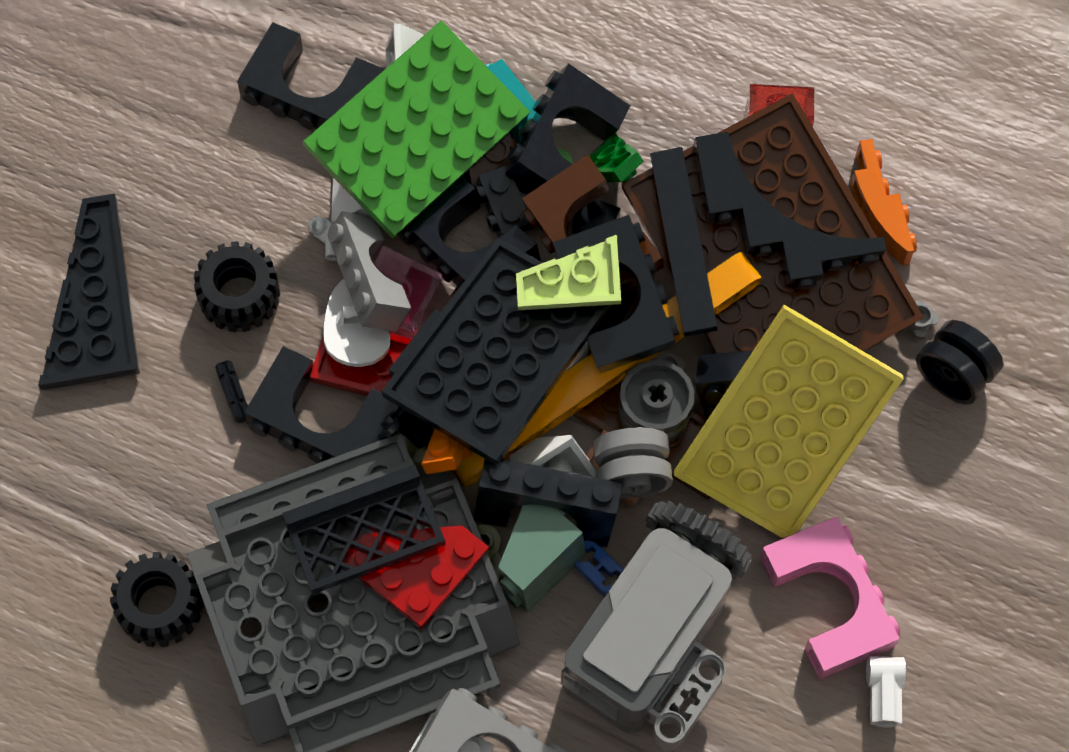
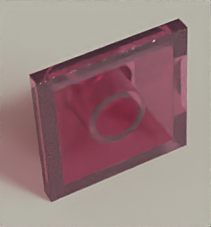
(417, 281)

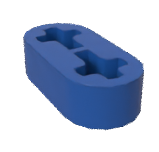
(604, 563)

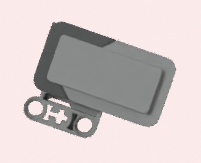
(651, 639)

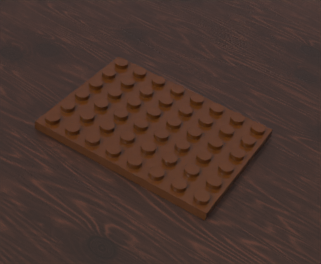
(801, 181)

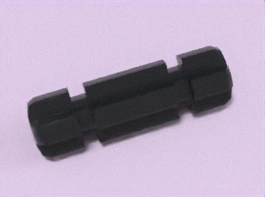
(232, 390)

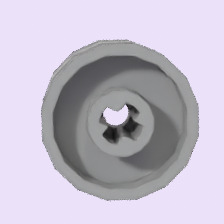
(635, 460)

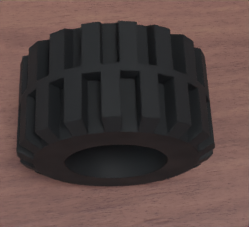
(230, 264)
(142, 577)

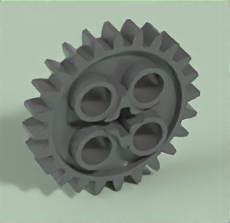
(702, 534)

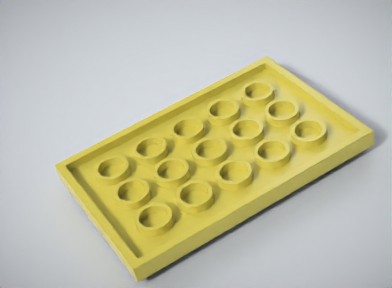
(787, 423)

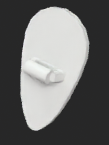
(346, 338)

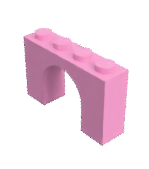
(830, 551)

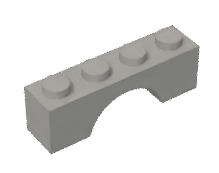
(375, 297)

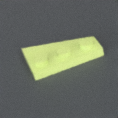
(575, 280)

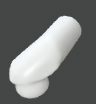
(320, 228)

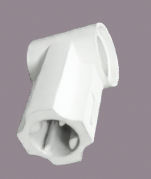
(886, 681)

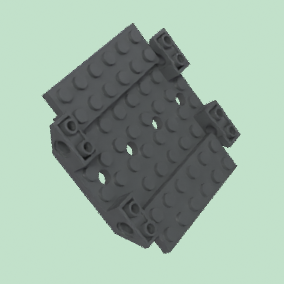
(360, 660)

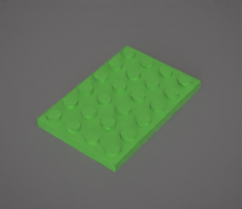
(416, 129)

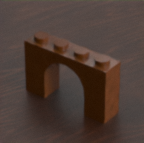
(562, 197)

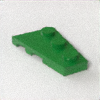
(616, 159)

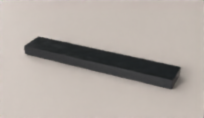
(683, 242)

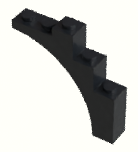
(765, 229)

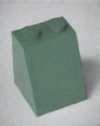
(538, 554)

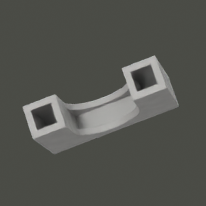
(463, 718)

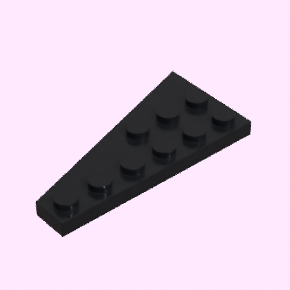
(94, 313)

